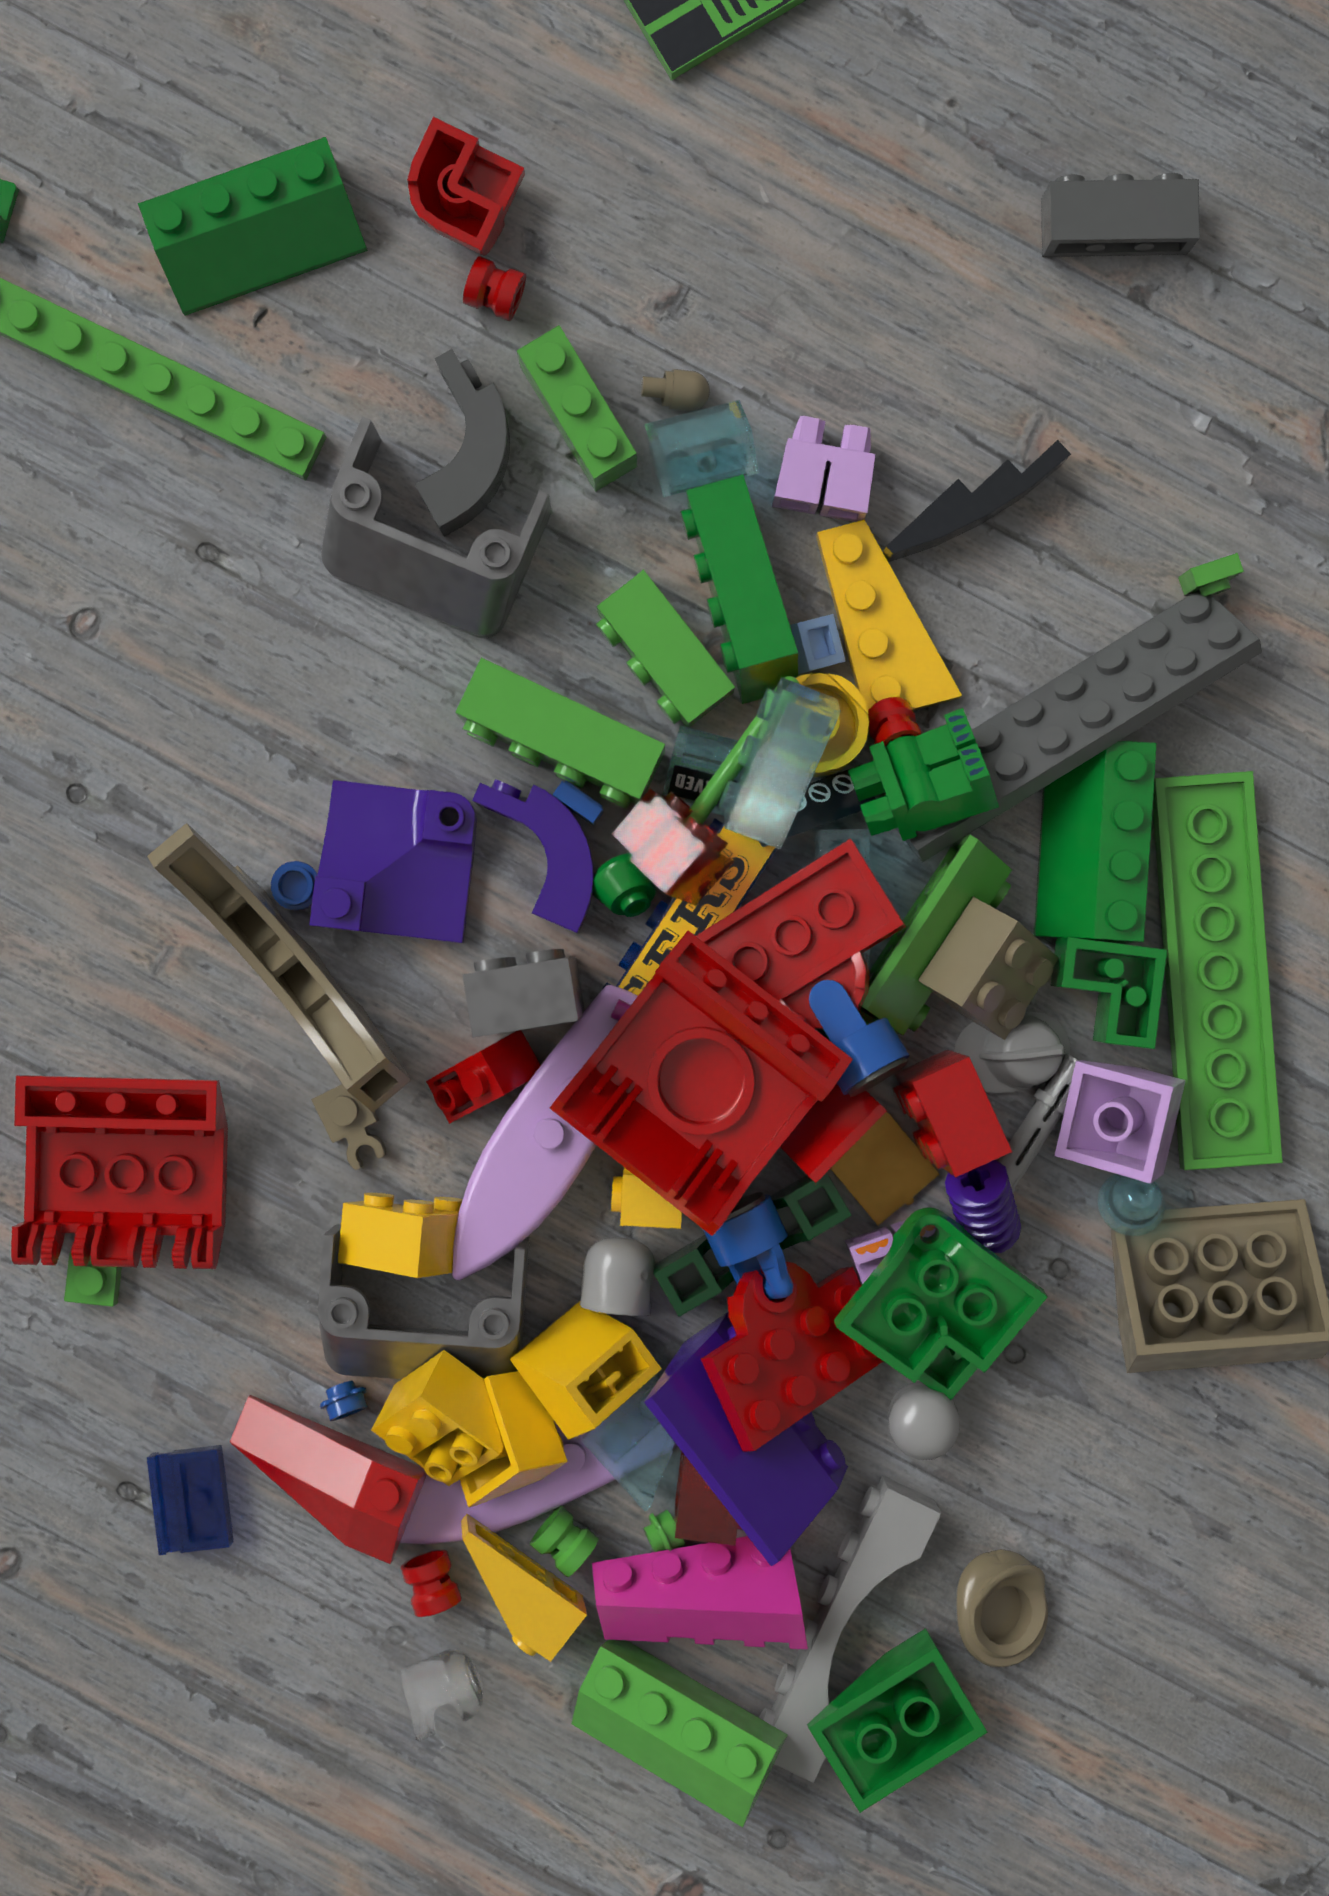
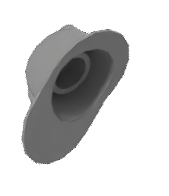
(1020, 1061)

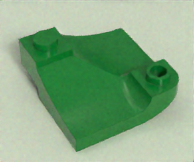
(939, 1304)

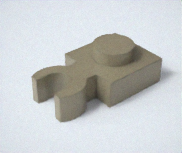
(348, 1118)

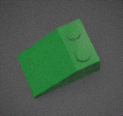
(896, 1721)

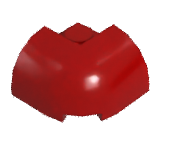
(462, 187)

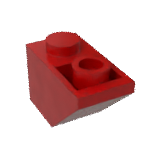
(484, 1076)

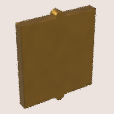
(884, 1169)

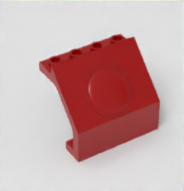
(700, 1082)

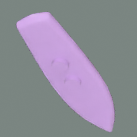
(531, 1152)
(442, 1507)

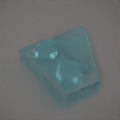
(633, 1446)

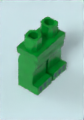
(925, 780)

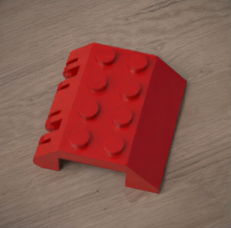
(122, 1170)

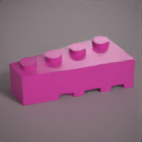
(700, 1595)

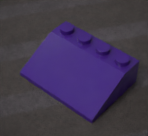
(766, 1490)

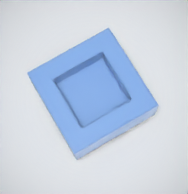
(817, 643)

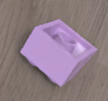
(1120, 1119)

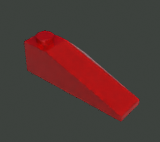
(340, 1481)

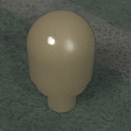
(678, 389)

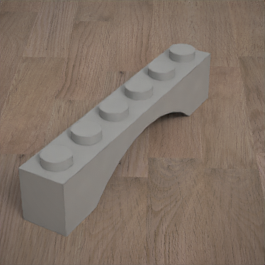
(889, 1536)

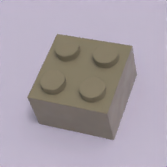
(989, 968)

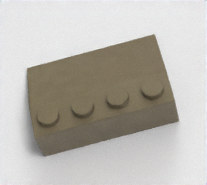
(1221, 1288)

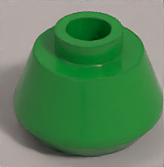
(623, 887)

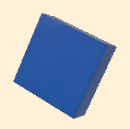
(579, 802)

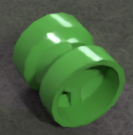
(564, 1541)

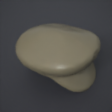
(1001, 1608)

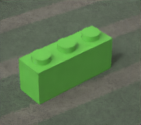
(577, 408)
(663, 650)

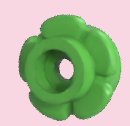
(661, 1532)

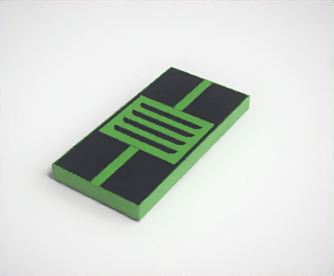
(695, 30)

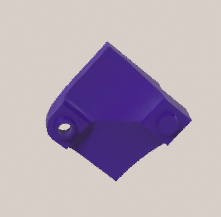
(395, 863)

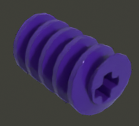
(985, 1205)

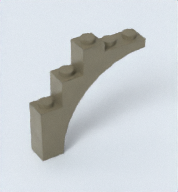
(285, 964)

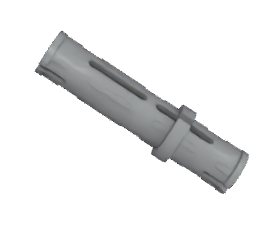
(1039, 1122)

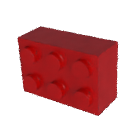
(952, 1113)

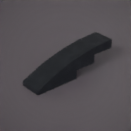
(962, 510)

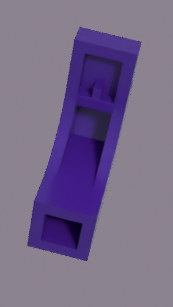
(569, 858)

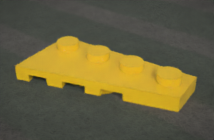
(878, 623)

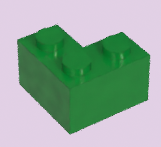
(1126, 982)

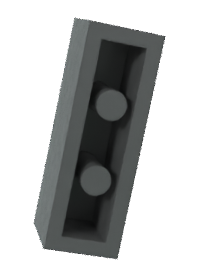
(1120, 216)

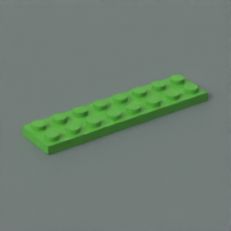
(1216, 970)

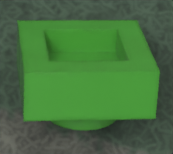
(1212, 576)
(92, 1284)

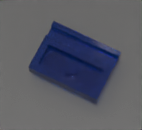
(190, 1500)

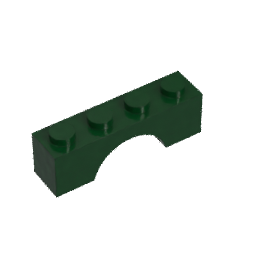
(693, 1272)

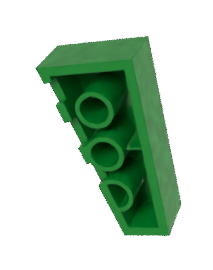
(742, 586)

